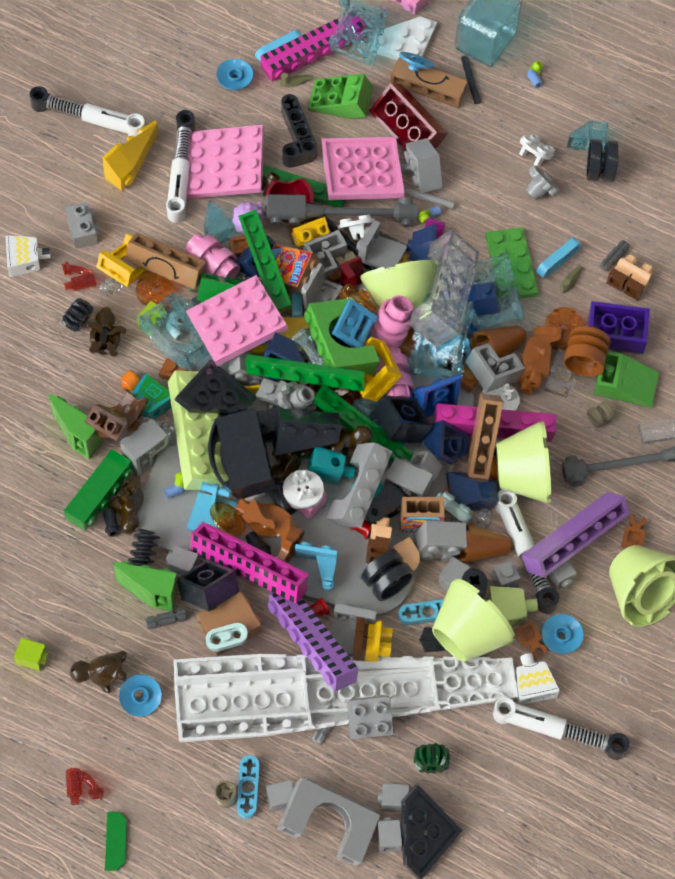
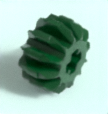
(431, 758)

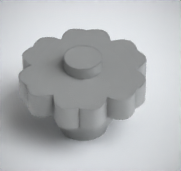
(541, 183)
(296, 397)

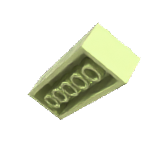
(193, 438)

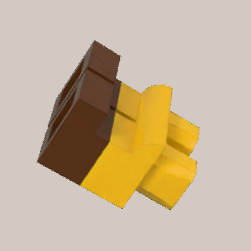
(308, 230)
(367, 641)

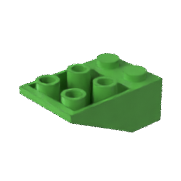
(341, 96)
(627, 380)
(71, 420)
(151, 585)

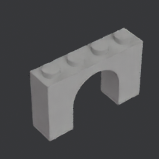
(372, 461)
(358, 819)

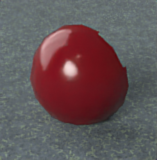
(296, 187)

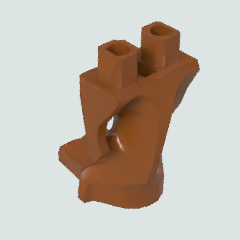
(537, 356)
(272, 522)

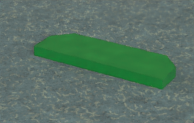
(115, 841)

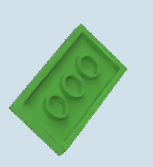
(515, 244)

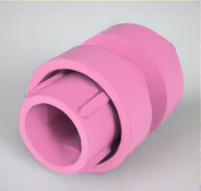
(219, 261)
(393, 321)
(404, 385)

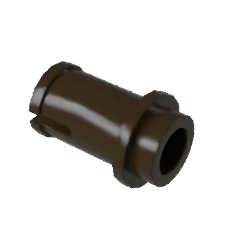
(269, 178)

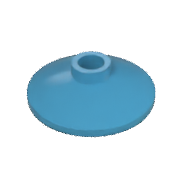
(415, 61)
(234, 68)
(564, 625)
(147, 702)

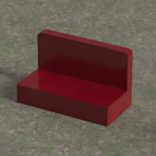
(351, 272)

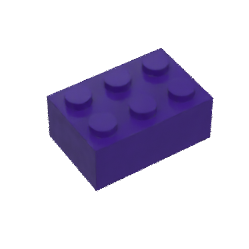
(623, 324)

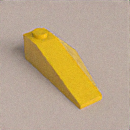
(125, 160)

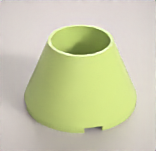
(406, 279)
(525, 463)
(643, 584)
(469, 624)

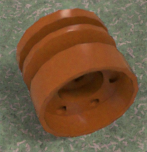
(586, 351)

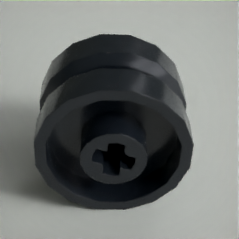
(602, 160)
(387, 575)

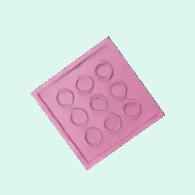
(226, 161)
(362, 168)
(236, 320)

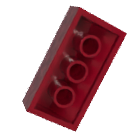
(406, 117)

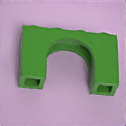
(324, 317)

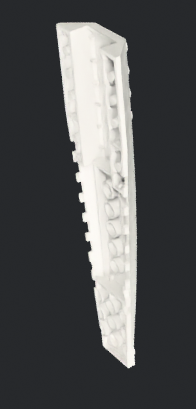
(287, 695)

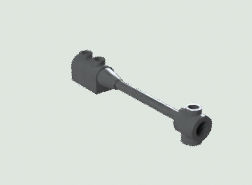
(296, 209)
(576, 470)

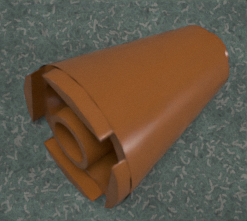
(502, 339)
(484, 544)

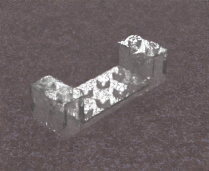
(444, 312)

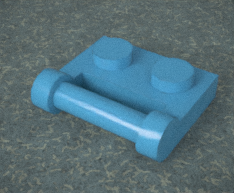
(350, 321)

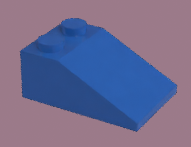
(440, 391)

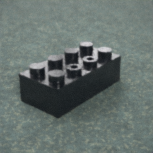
(241, 454)

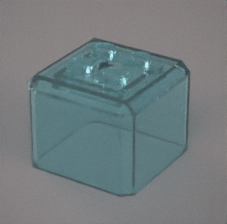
(487, 28)

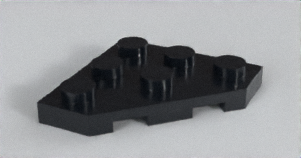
(215, 392)
(425, 831)

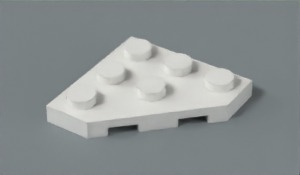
(408, 36)

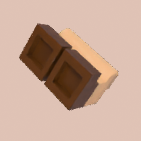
(630, 277)
(379, 539)

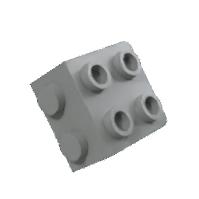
(379, 250)
(318, 288)
(345, 624)
(370, 717)

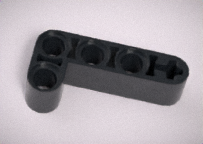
(297, 126)

